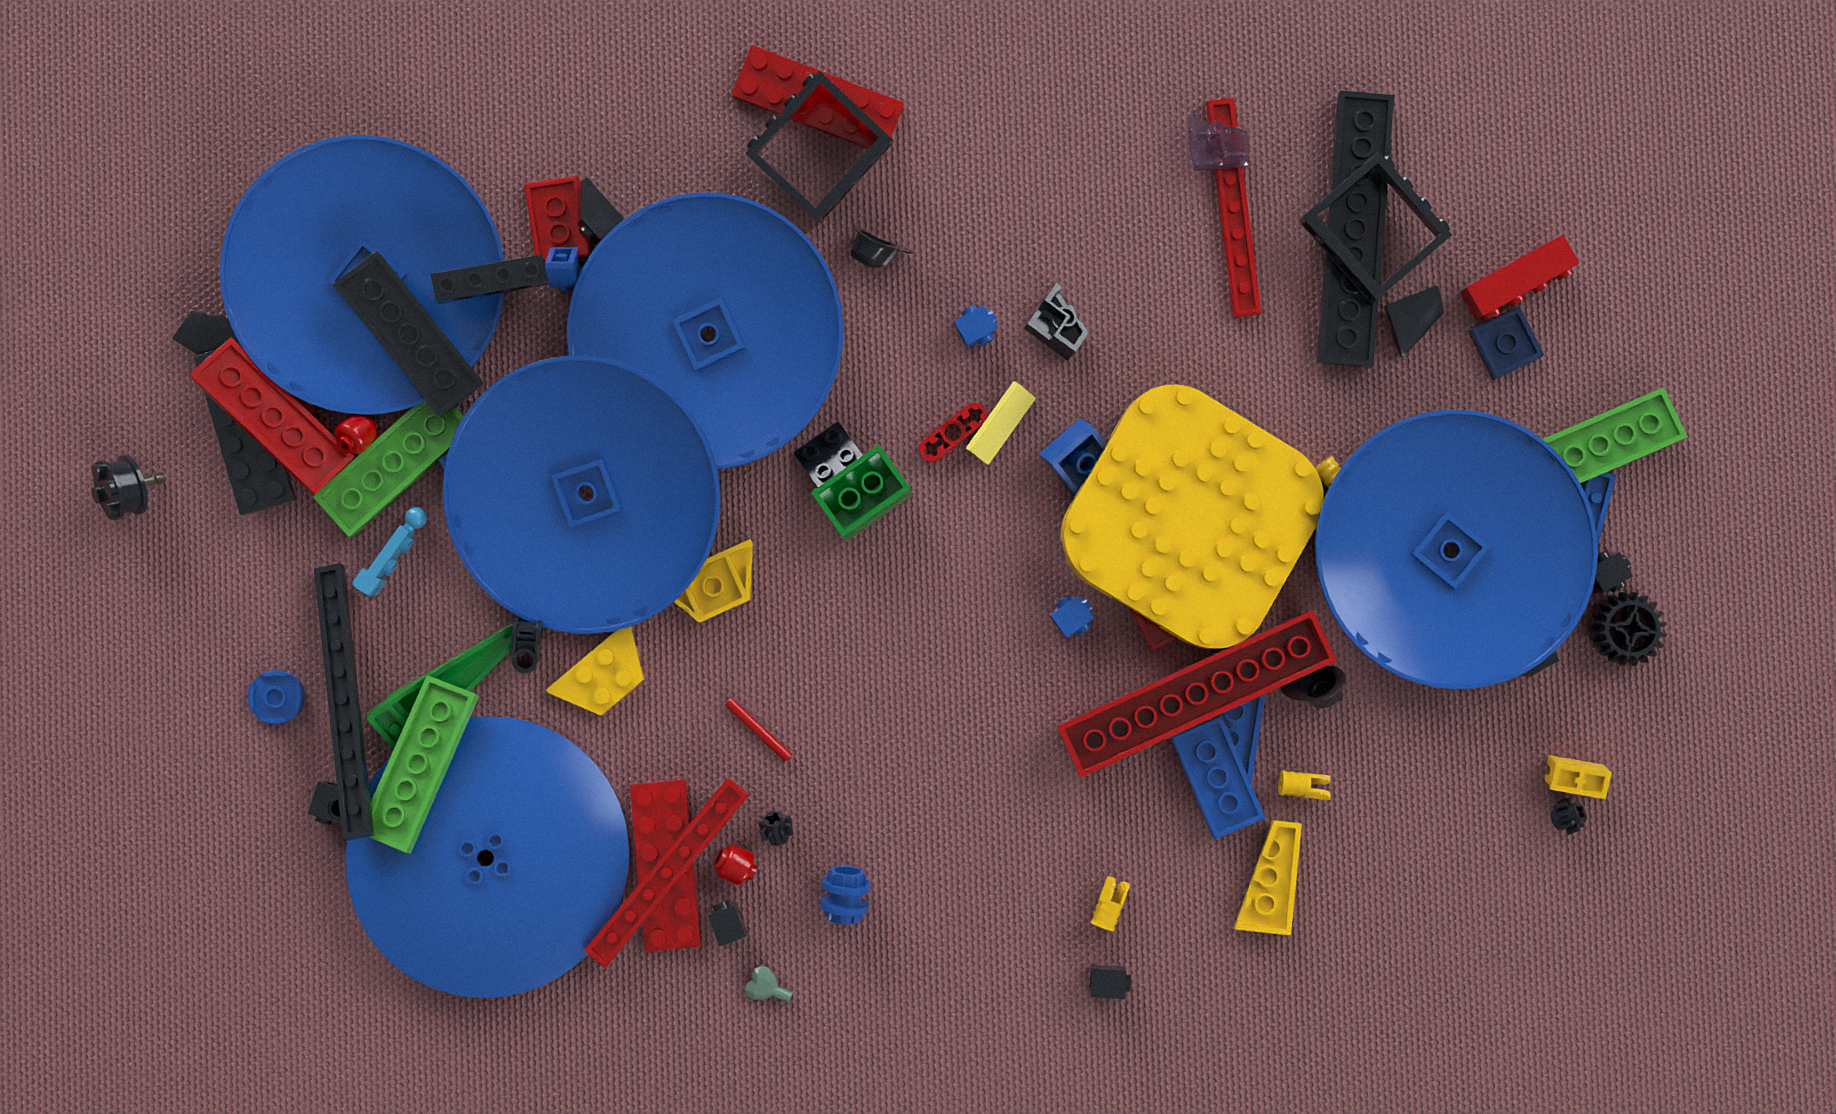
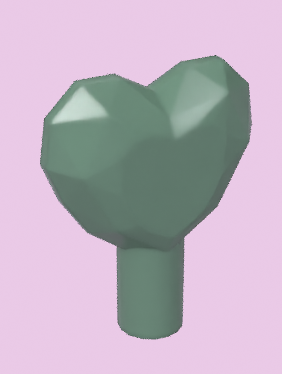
(765, 985)

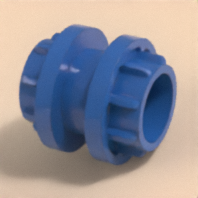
(845, 891)

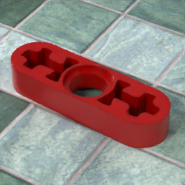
(973, 425)

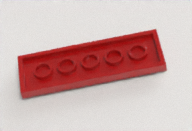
(771, 79)
(271, 416)
(659, 818)

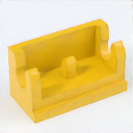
(1578, 777)

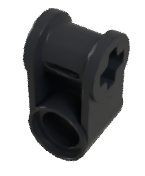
(526, 639)

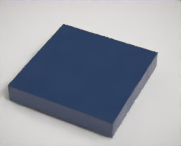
(1506, 343)

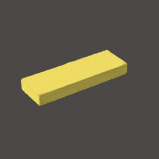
(1000, 423)

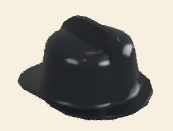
(873, 250)
(1318, 688)

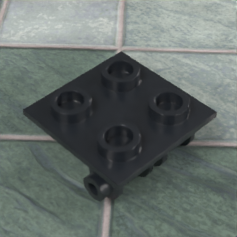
(828, 454)

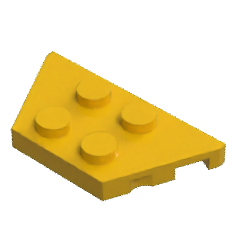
(720, 584)
(603, 674)

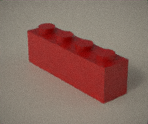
(1520, 277)

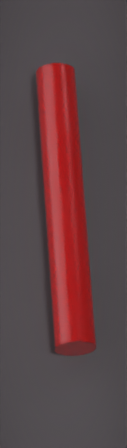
(758, 729)

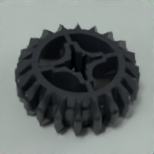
(1631, 618)

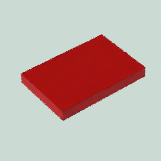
(554, 215)

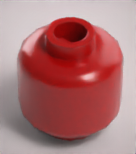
(356, 433)
(735, 864)

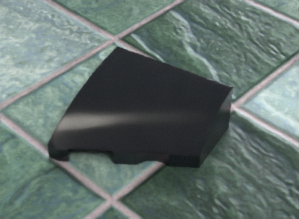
(1414, 317)
(1057, 324)
(204, 332)

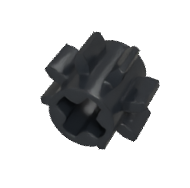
(1568, 816)
(776, 828)

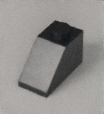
(595, 213)

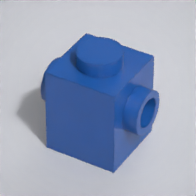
(976, 326)
(1072, 615)

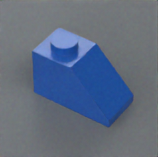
(562, 267)

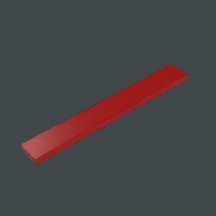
(1235, 223)
(666, 872)

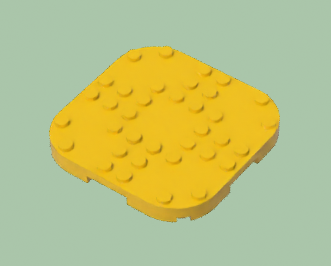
(1192, 517)

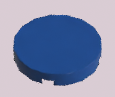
(276, 697)

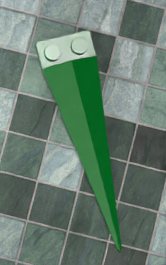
(461, 671)

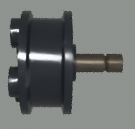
(121, 486)

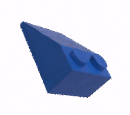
(1074, 454)

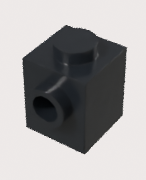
(1611, 572)

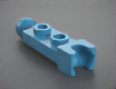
(371, 580)

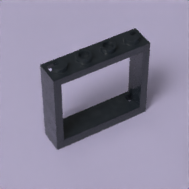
(843, 187)
(1340, 254)

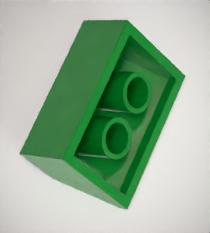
(862, 493)

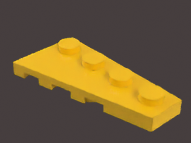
(1272, 888)

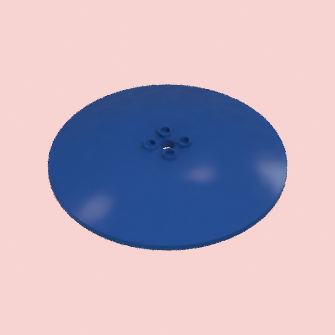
(318, 220)
(726, 268)
(520, 508)
(1518, 537)
(552, 876)

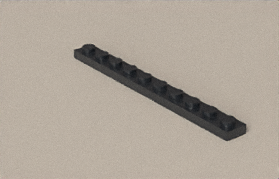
(343, 702)

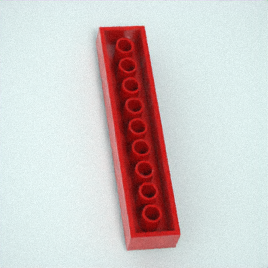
(1196, 693)

